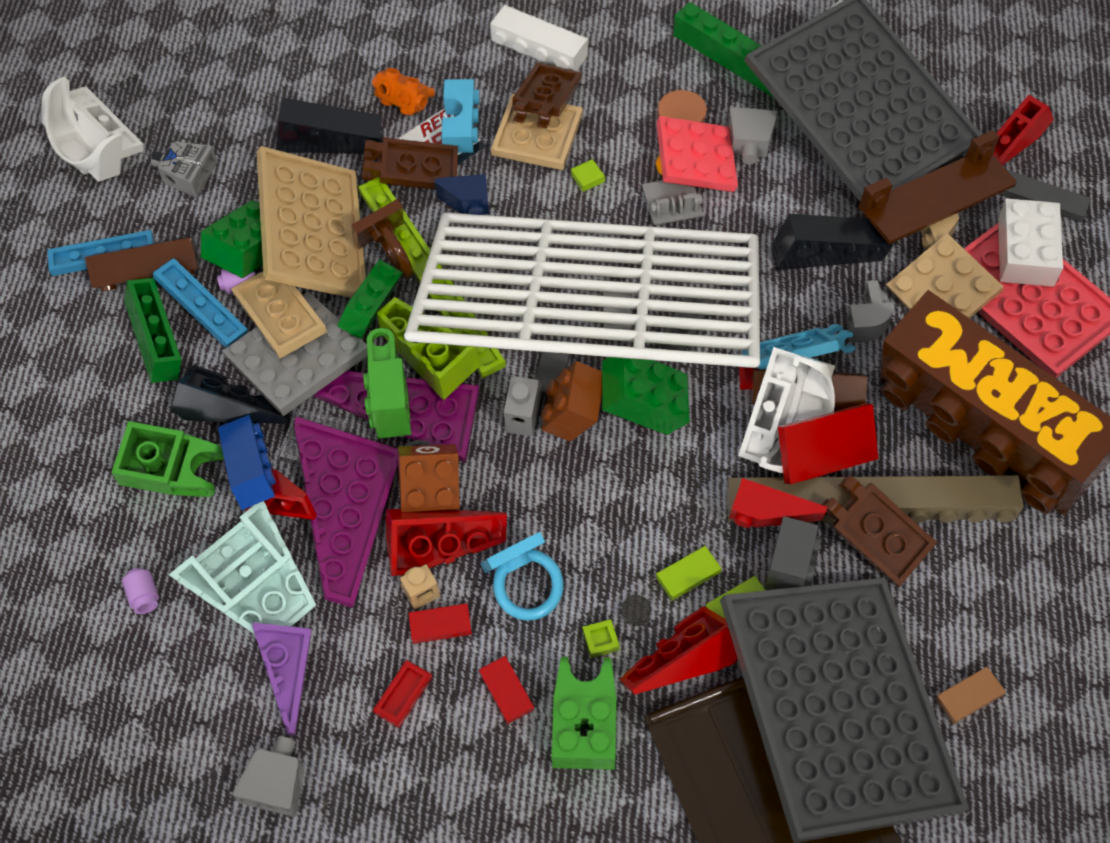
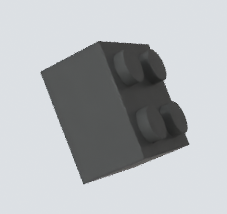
(793, 555)

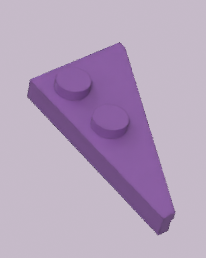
(285, 658)

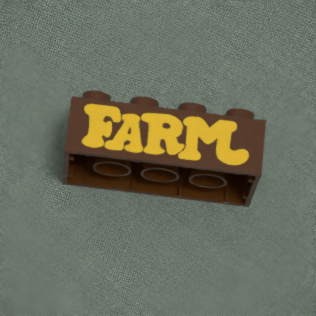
(996, 404)

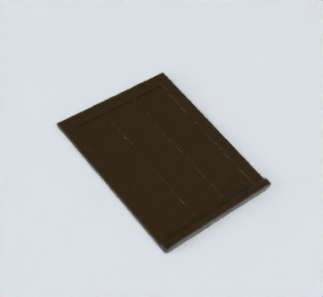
(724, 771)

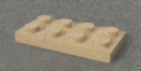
(279, 313)

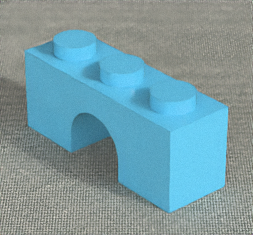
(460, 100)

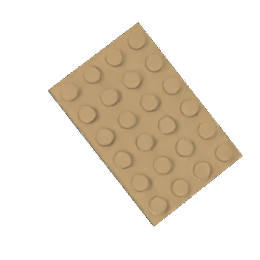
(308, 223)

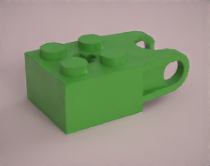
(386, 388)
(164, 461)
(587, 707)

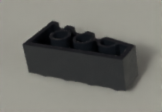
(324, 128)
(827, 241)

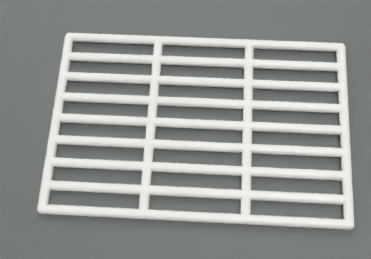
(643, 289)

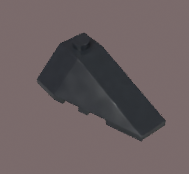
(209, 398)

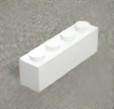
(538, 39)

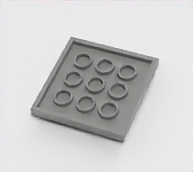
(302, 372)

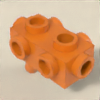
(401, 91)

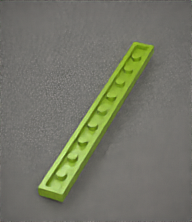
(379, 195)

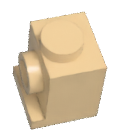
(417, 581)

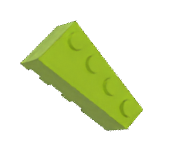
(438, 364)

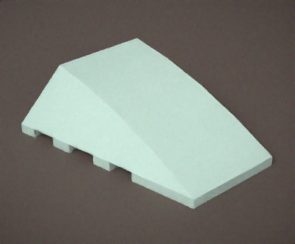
(249, 574)

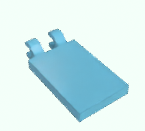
(807, 343)

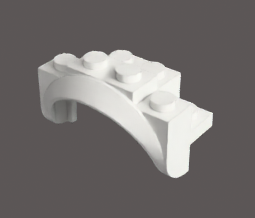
(95, 140)
(785, 402)

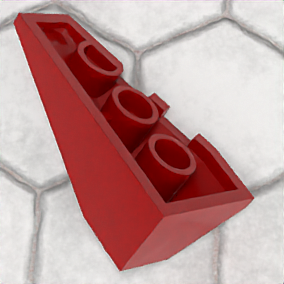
(439, 536)
(697, 648)

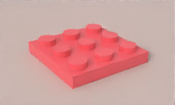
(696, 154)

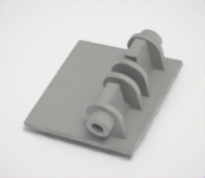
(672, 202)

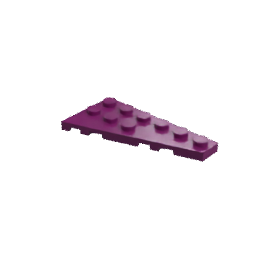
(430, 416)

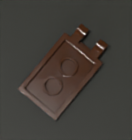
(545, 93)
(409, 162)
(879, 530)

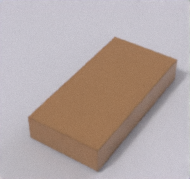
(970, 695)

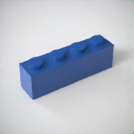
(247, 461)

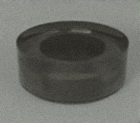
(636, 610)

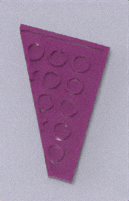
(348, 490)

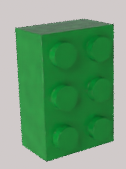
(235, 241)
(645, 393)

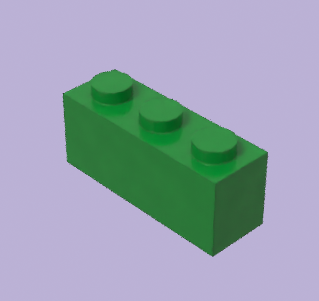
(369, 299)

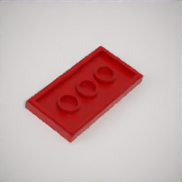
(828, 443)

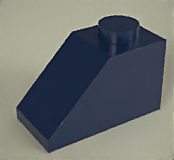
(464, 193)

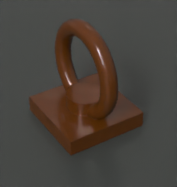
(381, 228)

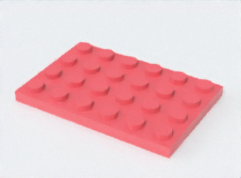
(1045, 322)

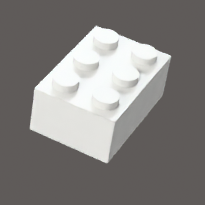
(1030, 242)

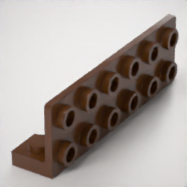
(938, 193)

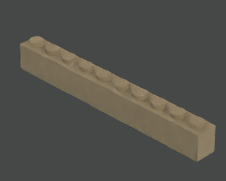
(918, 496)

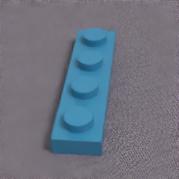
(72, 257)
(199, 303)

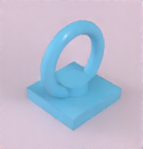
(514, 558)

